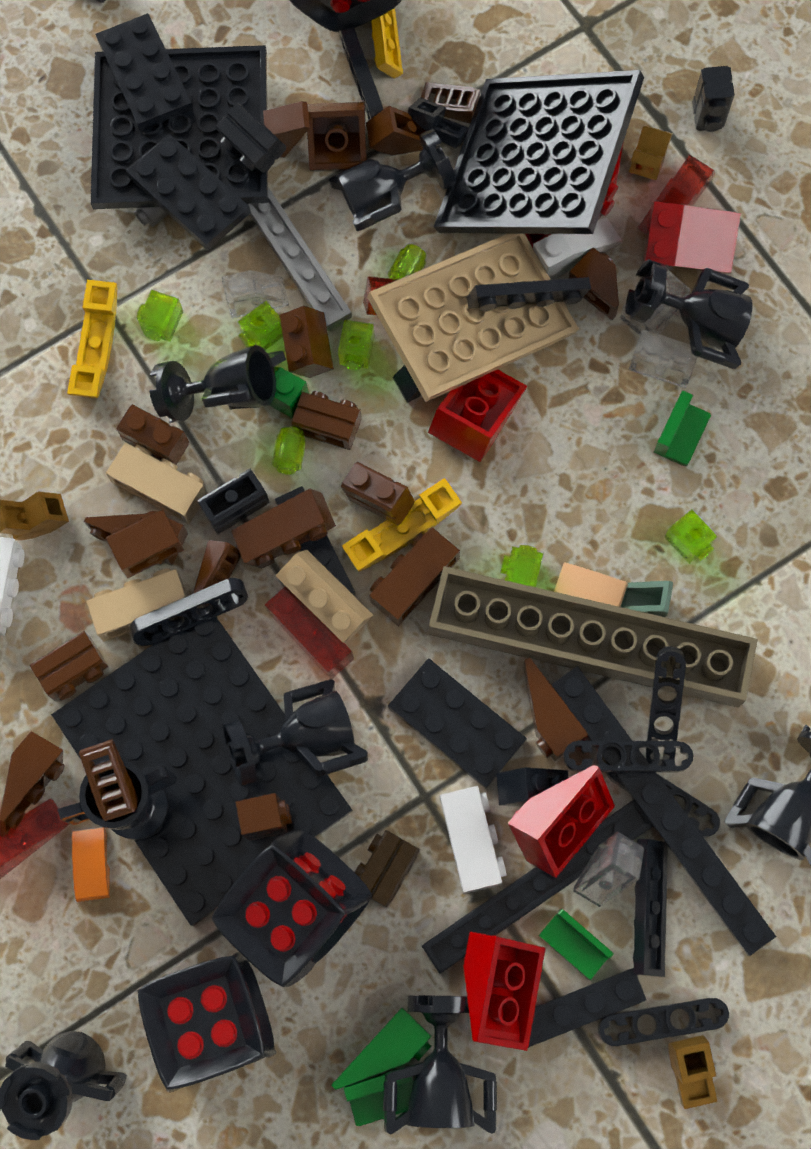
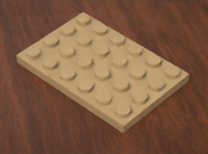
(447, 341)

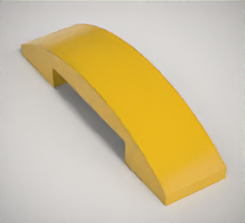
(95, 339)
(388, 538)

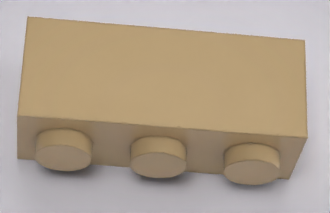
(157, 482)
(324, 595)
(116, 609)

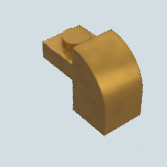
(650, 152)
(34, 516)
(693, 1071)

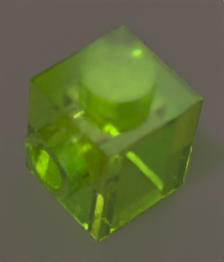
(159, 316)
(260, 327)
(356, 345)
(691, 537)
(522, 565)

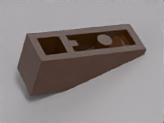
(552, 719)

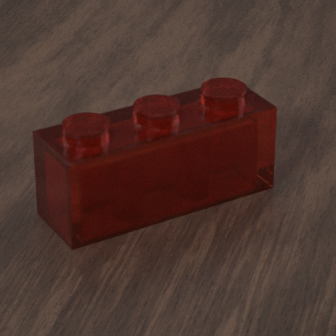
(309, 633)

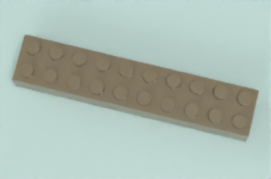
(589, 635)

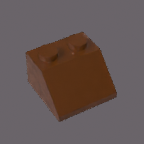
(336, 135)

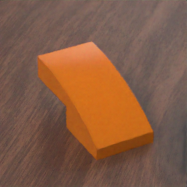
(90, 864)

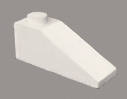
(563, 251)

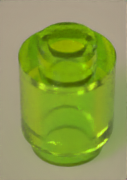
(408, 261)
(289, 450)

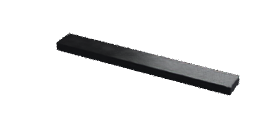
(528, 891)

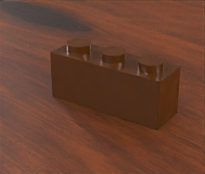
(283, 529)
(413, 575)

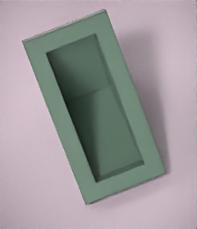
(648, 597)

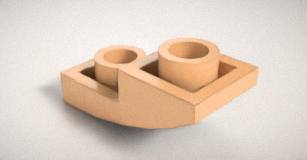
(590, 585)

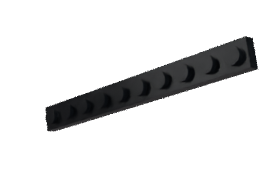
(668, 817)

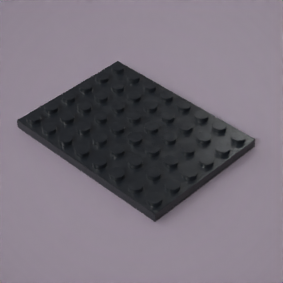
(170, 713)

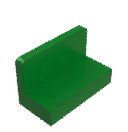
(682, 431)
(575, 944)
(367, 1098)

